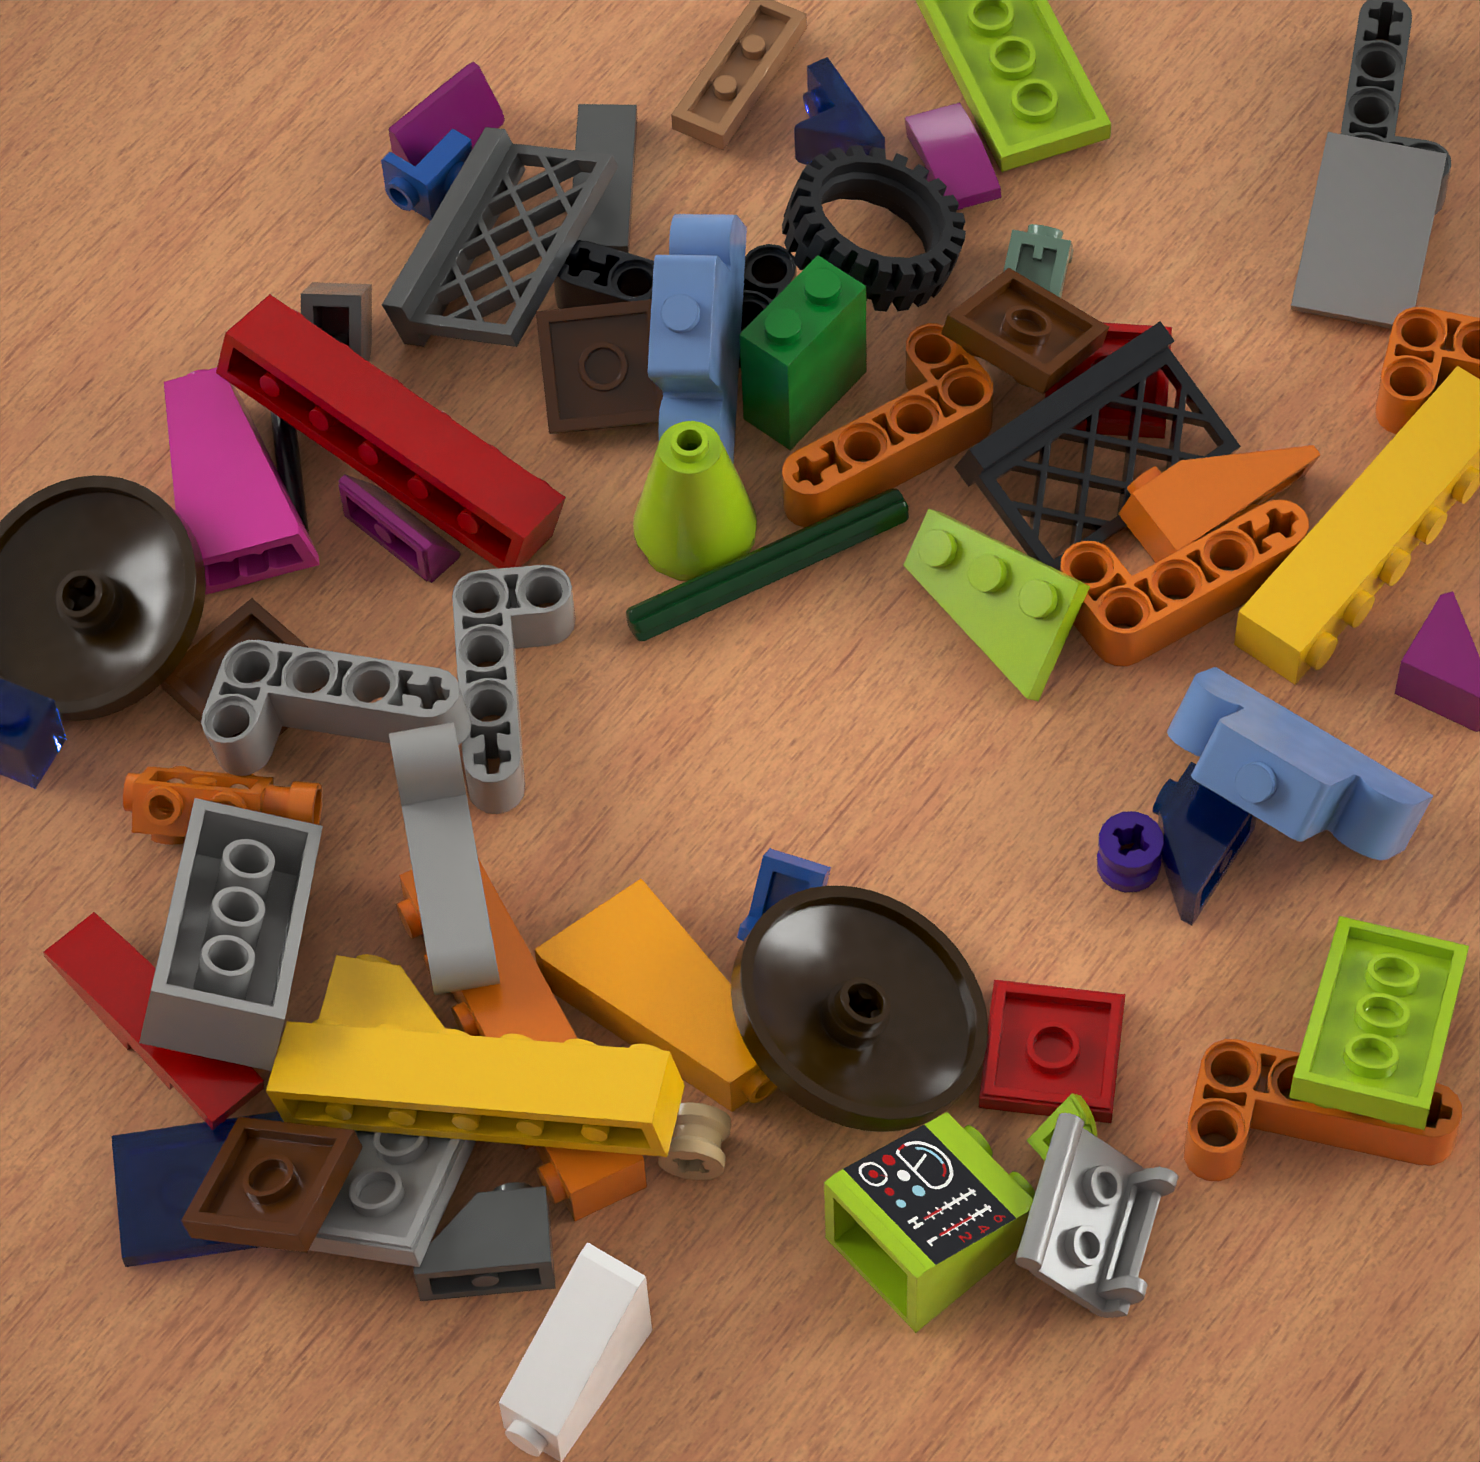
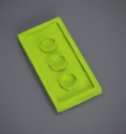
(1017, 77)
(1380, 1023)

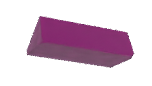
(460, 104)
(396, 528)

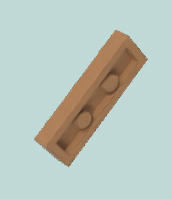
(739, 72)

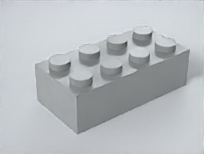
(232, 935)

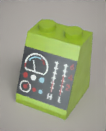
(926, 1217)

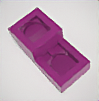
(954, 154)

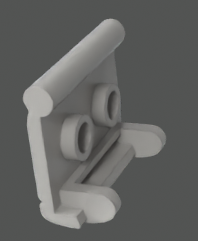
(1092, 1220)

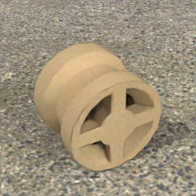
(697, 1142)

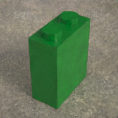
(803, 352)

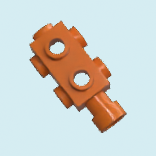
(166, 807)

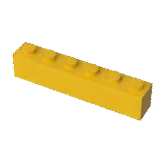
(1367, 535)
(477, 1087)

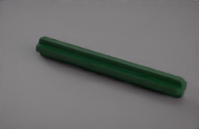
(767, 564)

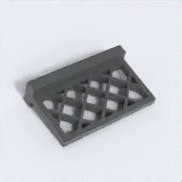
(464, 231)

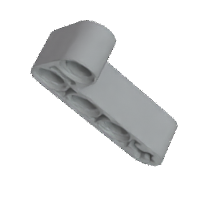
(494, 689)
(283, 697)
(444, 858)

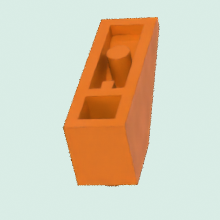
(1207, 493)

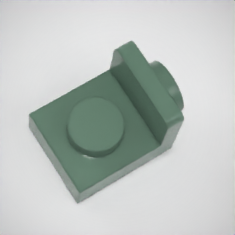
(1040, 256)

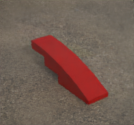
(117, 989)

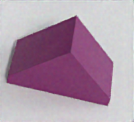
(1443, 666)

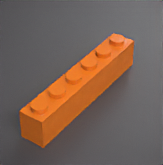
(528, 1008)

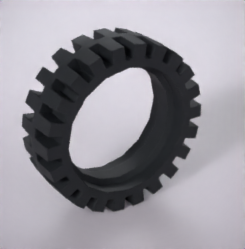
(888, 186)

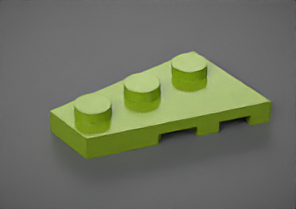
(998, 596)

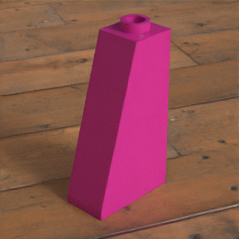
(230, 486)

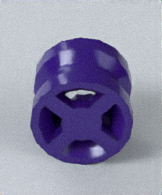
(1135, 867)

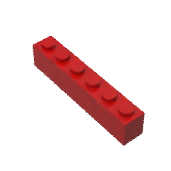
(389, 434)

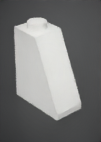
(576, 1354)

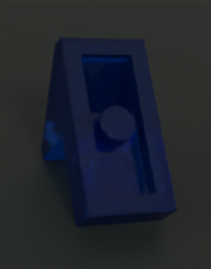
(834, 115)

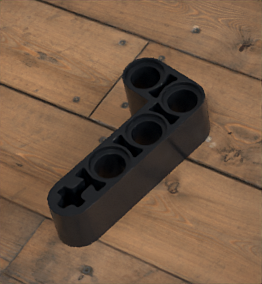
(607, 276)

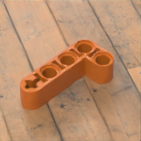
(1443, 344)
(828, 479)
(1250, 544)
(1263, 1107)

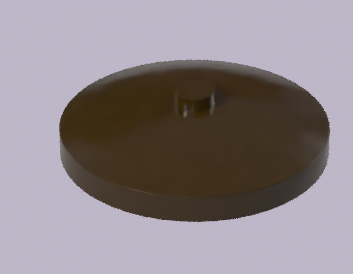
(96, 594)
(859, 1008)

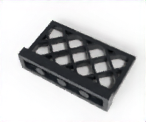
(1069, 407)

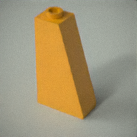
(656, 987)

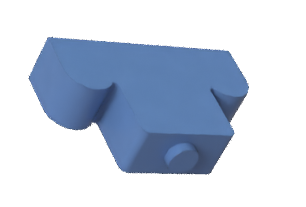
(699, 322)
(1292, 769)

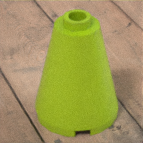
(693, 505)

